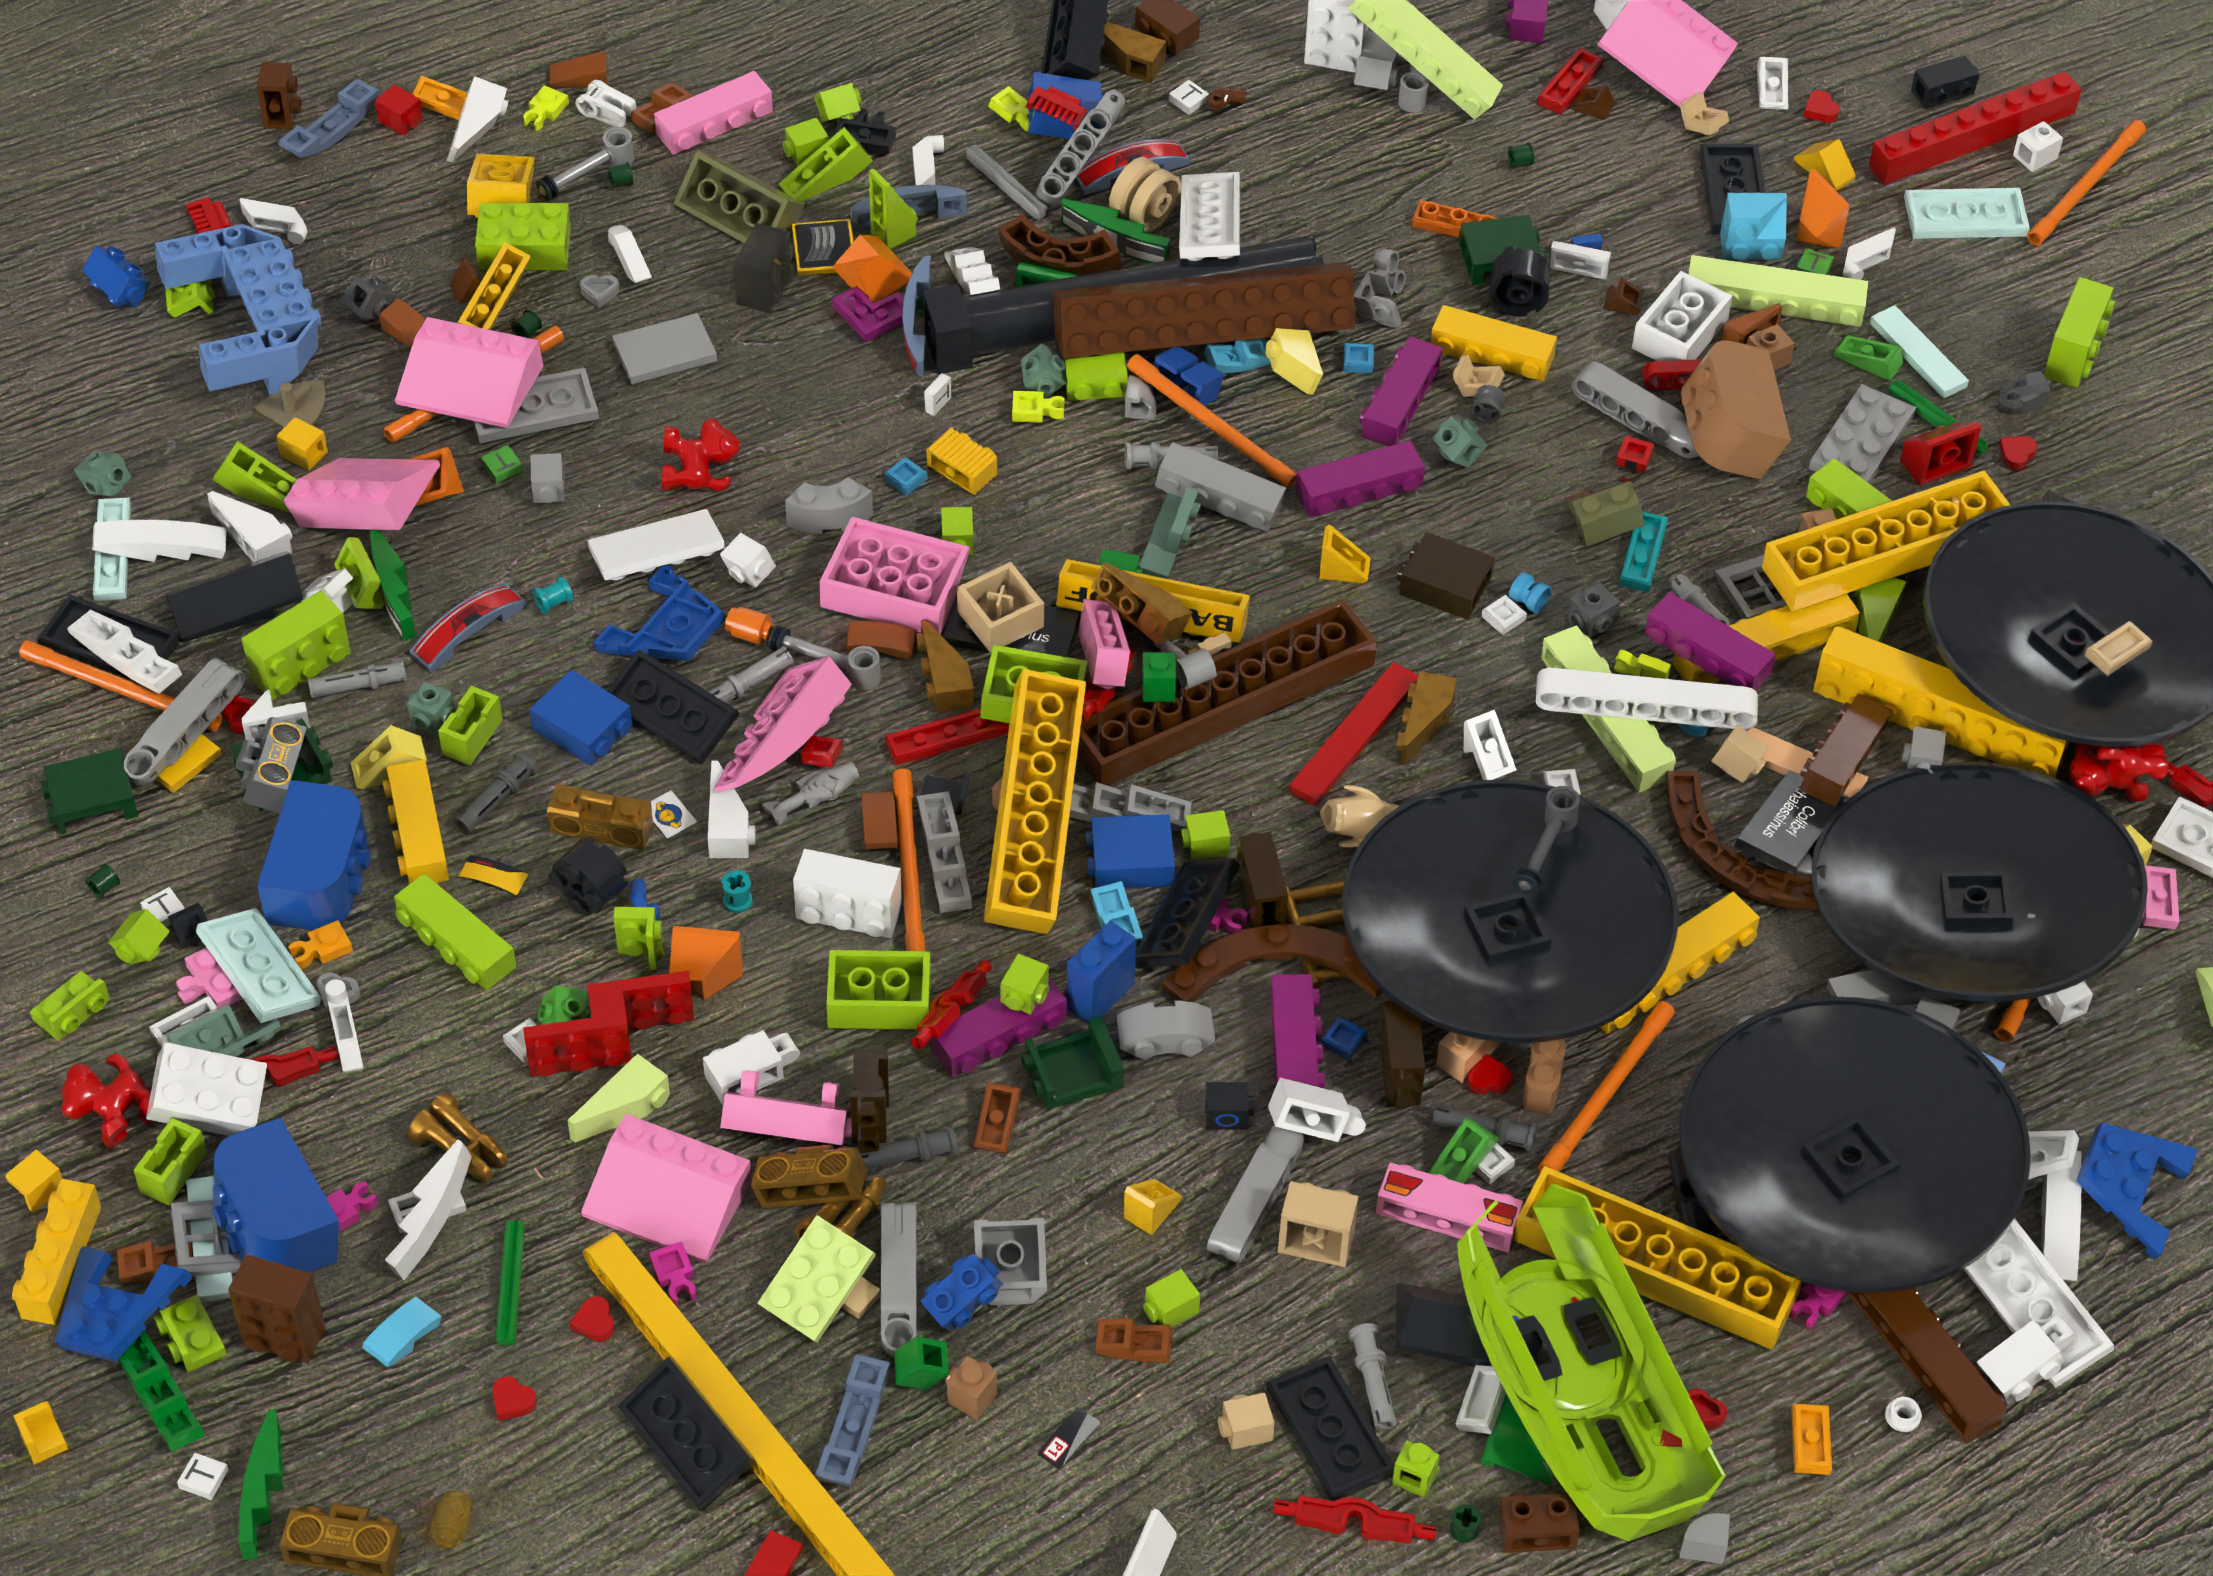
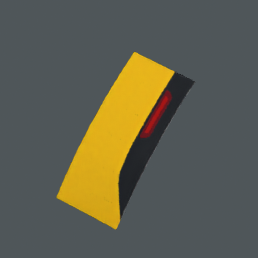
(494, 873)

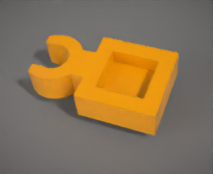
(324, 943)

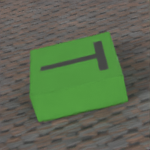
(1815, 262)
(502, 464)

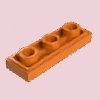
(1443, 218)

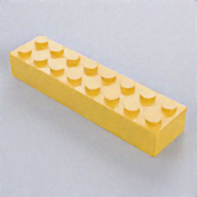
(1875, 541)
(1932, 699)
(1035, 802)
(1678, 1263)

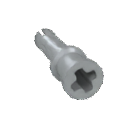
(1153, 454)
(1371, 1362)

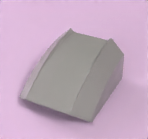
(1018, 1253)

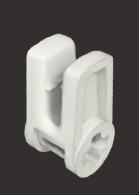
(606, 104)

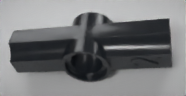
(1689, 1208)

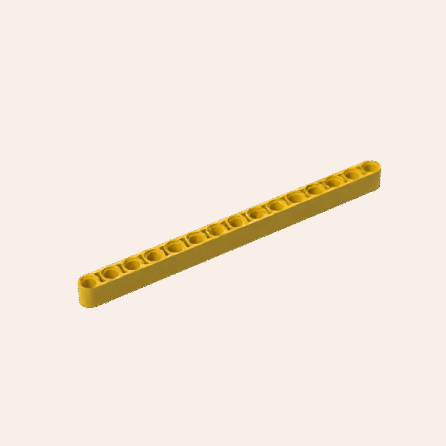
(775, 1461)

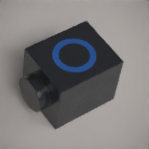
(1227, 1105)

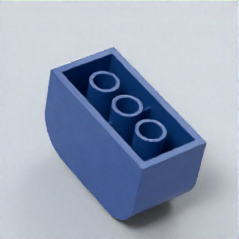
(314, 857)
(272, 1200)

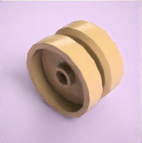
(1145, 193)

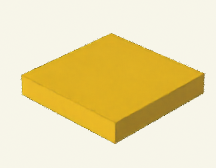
(191, 763)

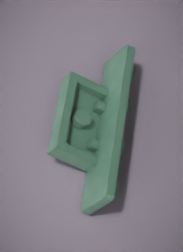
(1169, 533)
(221, 1033)

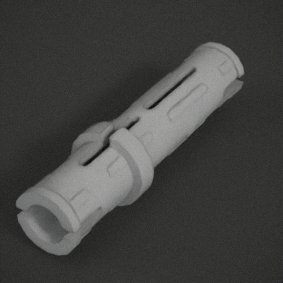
(1696, 596)
(352, 680)
(736, 685)

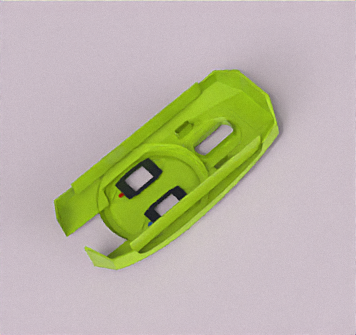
(1581, 1385)

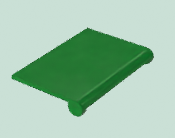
(1514, 1448)

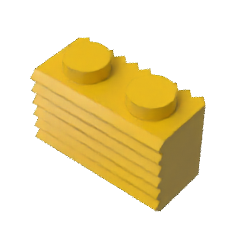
(962, 460)

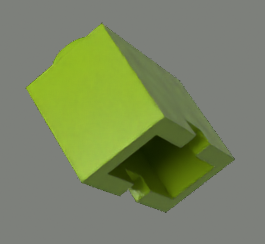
(1096, 377)
(471, 725)
(170, 1162)

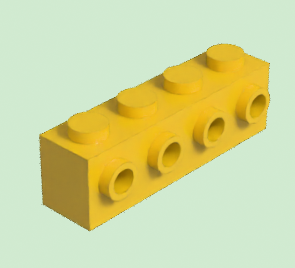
(55, 1254)

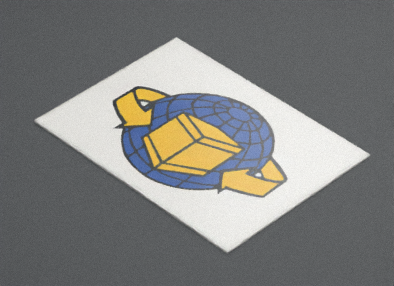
(670, 814)

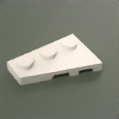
(2051, 1151)

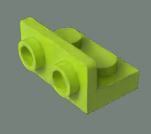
(186, 297)
(365, 582)
(639, 933)
(70, 1005)
(191, 1334)

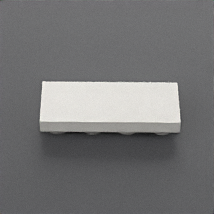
(656, 545)

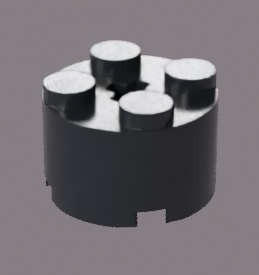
(1520, 281)
(589, 876)

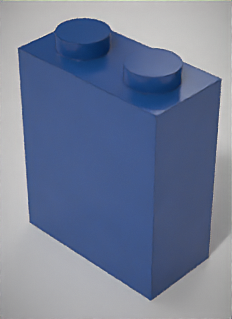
(1086, 90)
(581, 717)
(1131, 851)
(1101, 972)

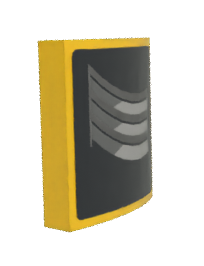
(820, 245)

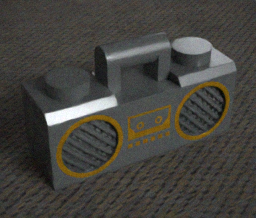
(276, 756)

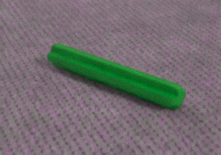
(1928, 410)
(510, 1282)

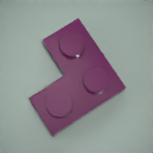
(868, 318)

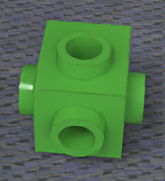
(563, 1005)

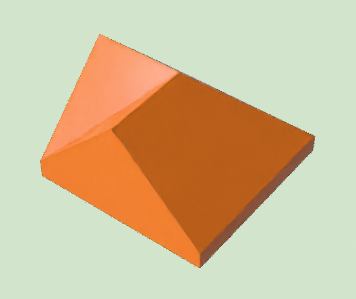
(1822, 213)
(872, 268)
(445, 480)
(708, 955)

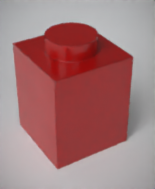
(399, 110)

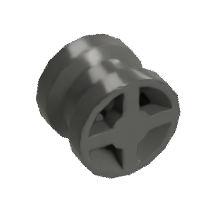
(1488, 404)

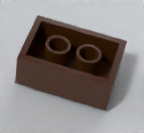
(277, 1309)

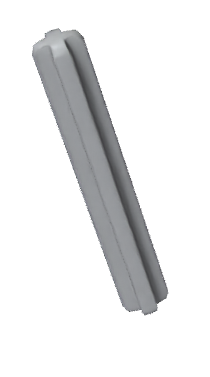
(1006, 182)

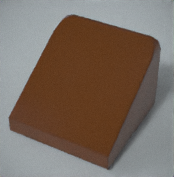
(1595, 102)
(464, 282)
(1624, 297)

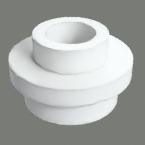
(1905, 1406)

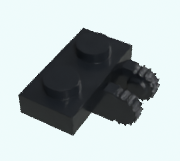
(872, 136)

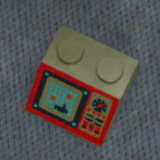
(1606, 510)

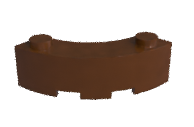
(1075, 256)

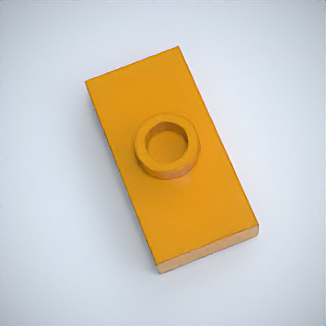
(440, 97)
(1811, 1439)

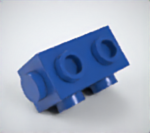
(116, 276)
(962, 1291)

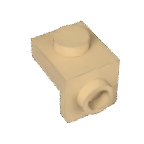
(1701, 118)
(1471, 378)

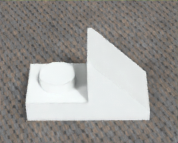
(333, 587)
(263, 709)
(1488, 744)

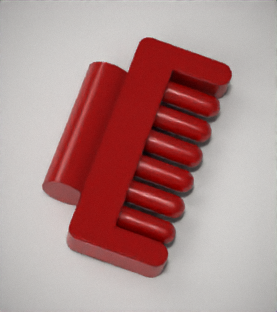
(1060, 102)
(207, 215)

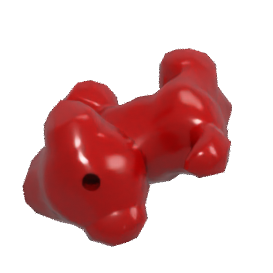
(714, 445)
(2122, 771)
(86, 1094)

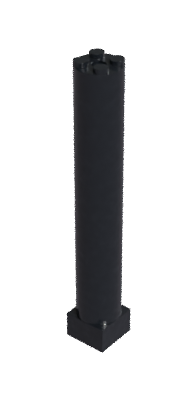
(1024, 314)

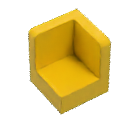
(301, 443)
(35, 1179)
(40, 1432)

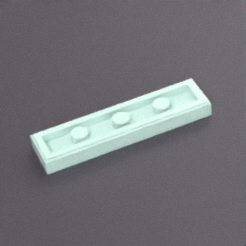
(1919, 352)
(111, 569)
(212, 1286)

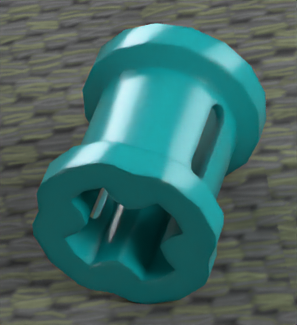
(552, 595)
(740, 893)

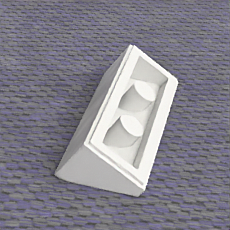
(1152, 1547)

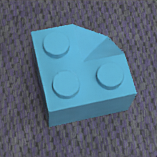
(1754, 226)

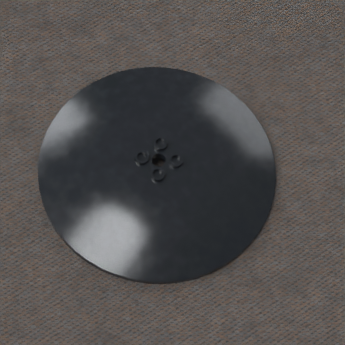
(2049, 571)
(1919, 844)
(1438, 884)
(1868, 1079)

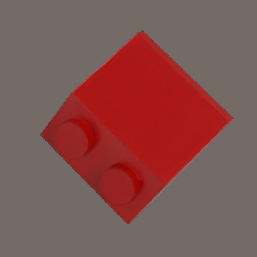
(1940, 451)

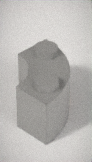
(1377, 64)
(828, 507)
(1165, 1029)

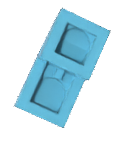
(1239, 357)
(1112, 904)
(398, 1333)

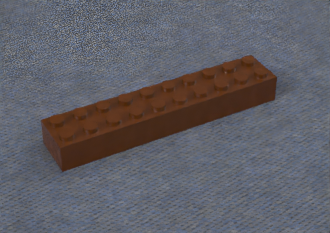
(1203, 309)
(1248, 684)

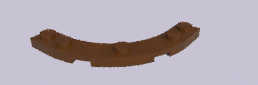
(1722, 860)
(1270, 943)

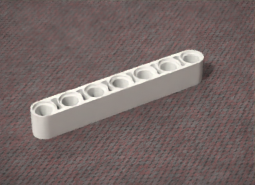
(1646, 698)

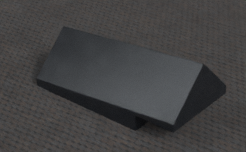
(235, 597)
(1443, 1326)

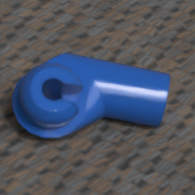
(638, 896)

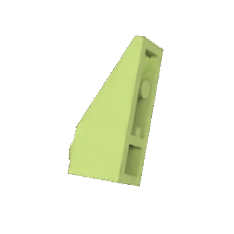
(632, 1091)

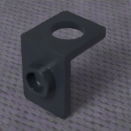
(956, 790)

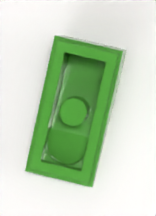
(1871, 356)
(1464, 1151)

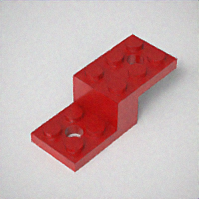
(604, 1036)

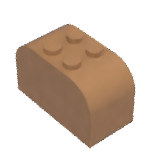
(1736, 409)

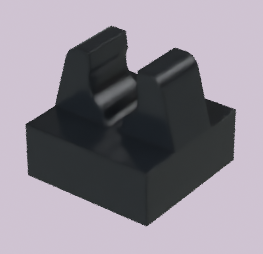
(185, 924)

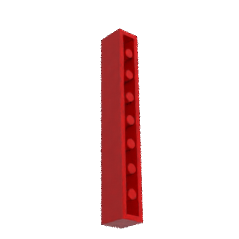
(1974, 127)

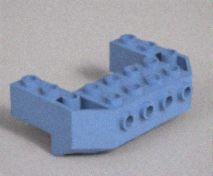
(273, 293)

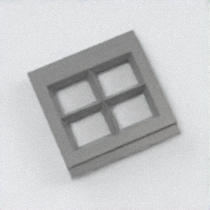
(1740, 571)
(200, 1265)

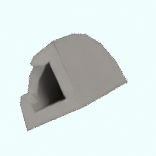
(1139, 399)

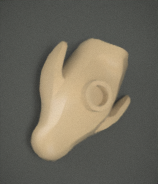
(1355, 814)

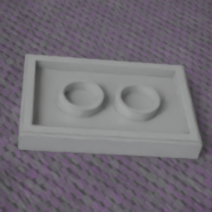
(664, 348)

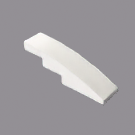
(972, 270)
(158, 537)
(122, 651)
(436, 1198)
(2062, 1220)

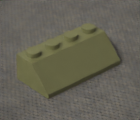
(734, 198)

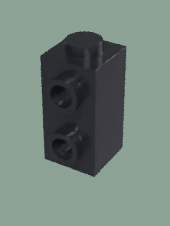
(1945, 82)

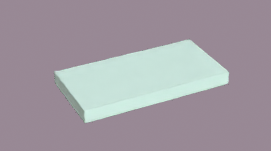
(1966, 213)
(258, 965)

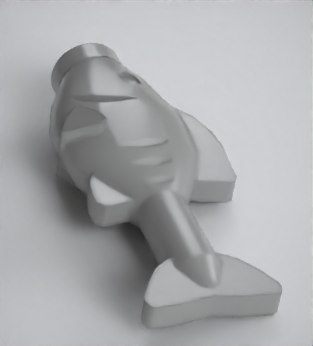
(814, 788)

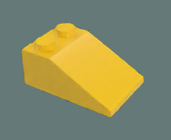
(499, 180)

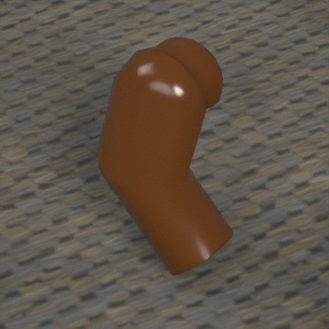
(1223, 96)

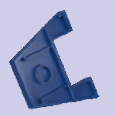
(675, 628)
(2119, 1174)
(106, 1319)

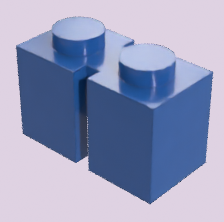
(1183, 369)

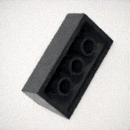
(1075, 38)

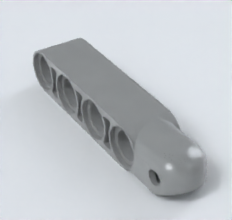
(1105, 115)
(1634, 408)
(183, 721)
(1255, 1194)
(898, 1274)

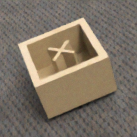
(1000, 606)
(1317, 1223)

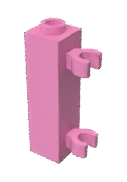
(784, 1117)

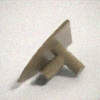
(292, 401)

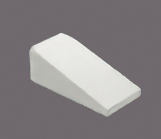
(1772, 83)

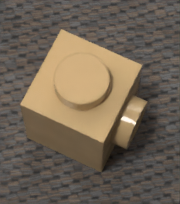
(1741, 754)
(1246, 1421)

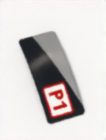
(1068, 1437)

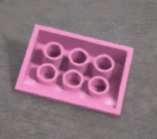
(1668, 46)
(469, 372)
(360, 493)
(893, 575)
(667, 1188)

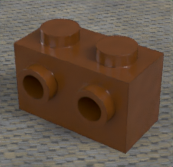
(1168, 22)
(278, 96)
(1538, 1522)

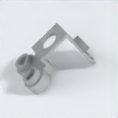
(1383, 281)

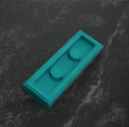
(1643, 553)

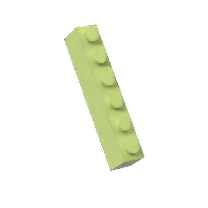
(1430, 52)
(1798, 292)
(1629, 741)

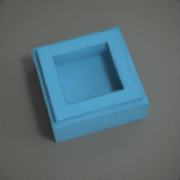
(1358, 358)
(905, 476)

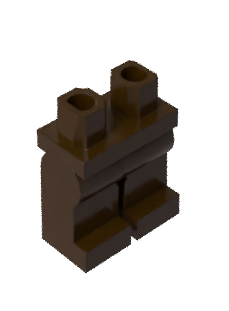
(869, 1098)

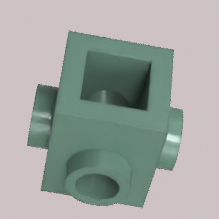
(1043, 370)
(1459, 441)
(103, 473)
(430, 708)

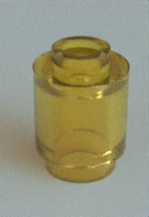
(451, 1519)

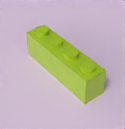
(1842, 490)
(454, 932)

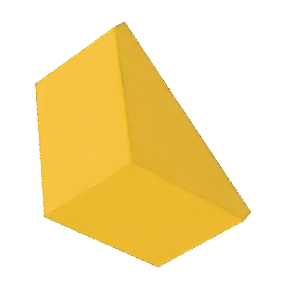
(1829, 161)
(1342, 559)
(1149, 1204)

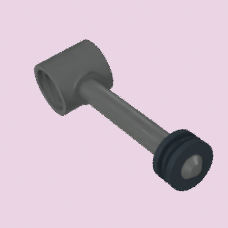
(1560, 816)

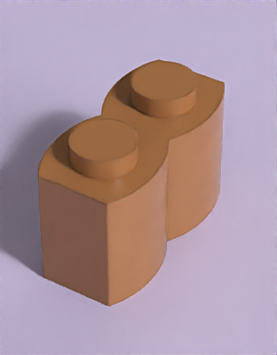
(1543, 1076)

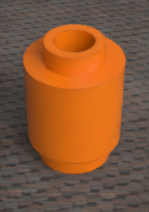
(749, 625)

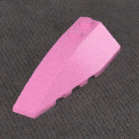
(786, 720)

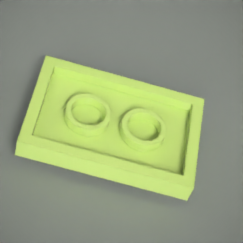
(816, 1279)

